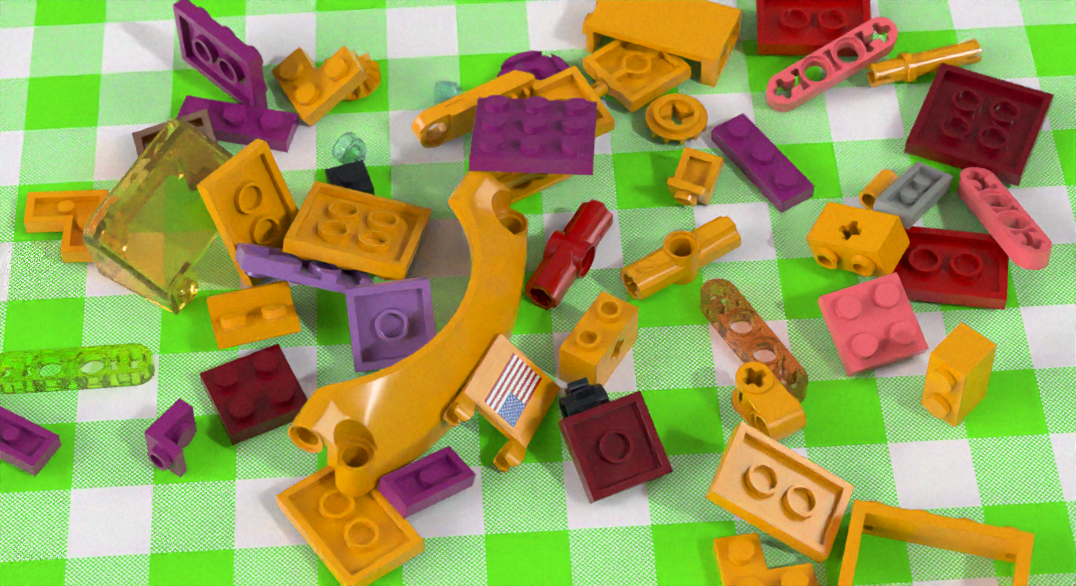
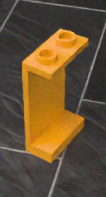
(679, 27)

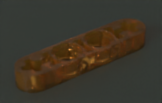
(757, 339)

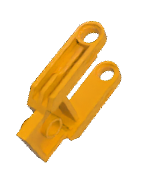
(458, 114)

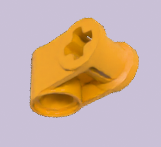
(766, 402)

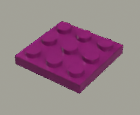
(534, 135)

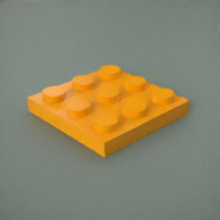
(357, 231)

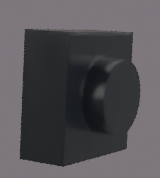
(350, 176)

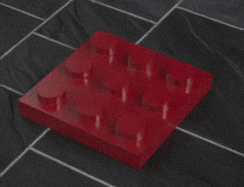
(979, 123)

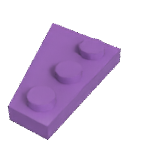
(271, 262)

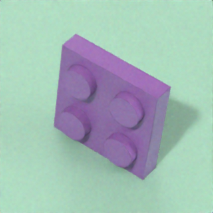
(389, 321)

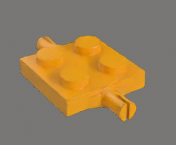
(634, 72)

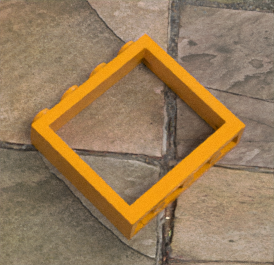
(935, 531)

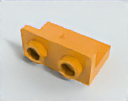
(253, 314)

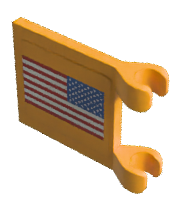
(507, 394)

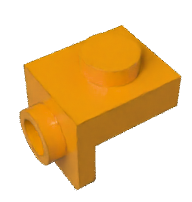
(695, 177)

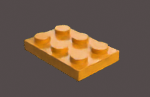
(249, 201)
(780, 492)
(351, 535)

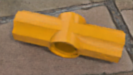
(680, 257)

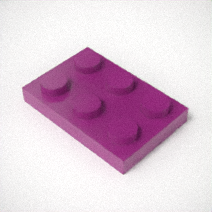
(220, 55)

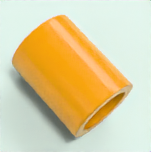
(876, 187)

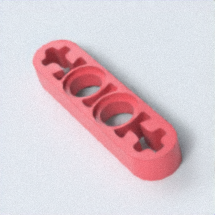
(828, 60)
(1000, 214)

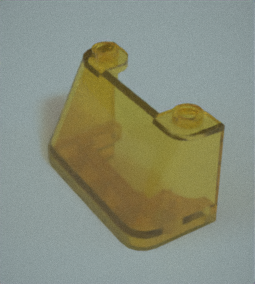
(155, 219)

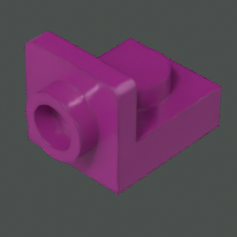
(169, 436)

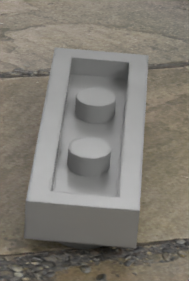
(913, 193)

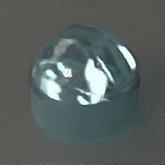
(445, 90)
(349, 149)

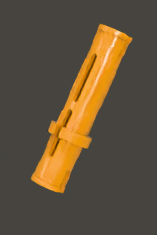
(909, 66)

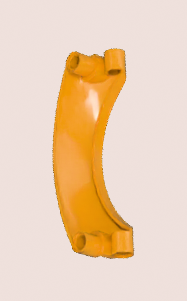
(398, 412)

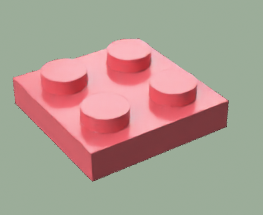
(872, 324)

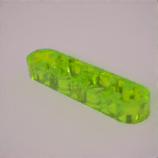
(71, 374)

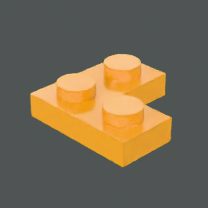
(320, 89)
(64, 213)
(743, 564)

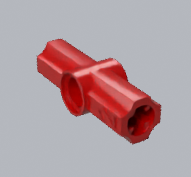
(569, 254)

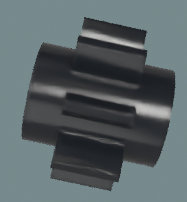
(581, 397)

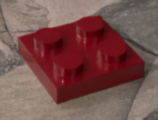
(254, 393)
(615, 447)

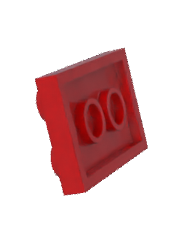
(807, 25)
(954, 268)

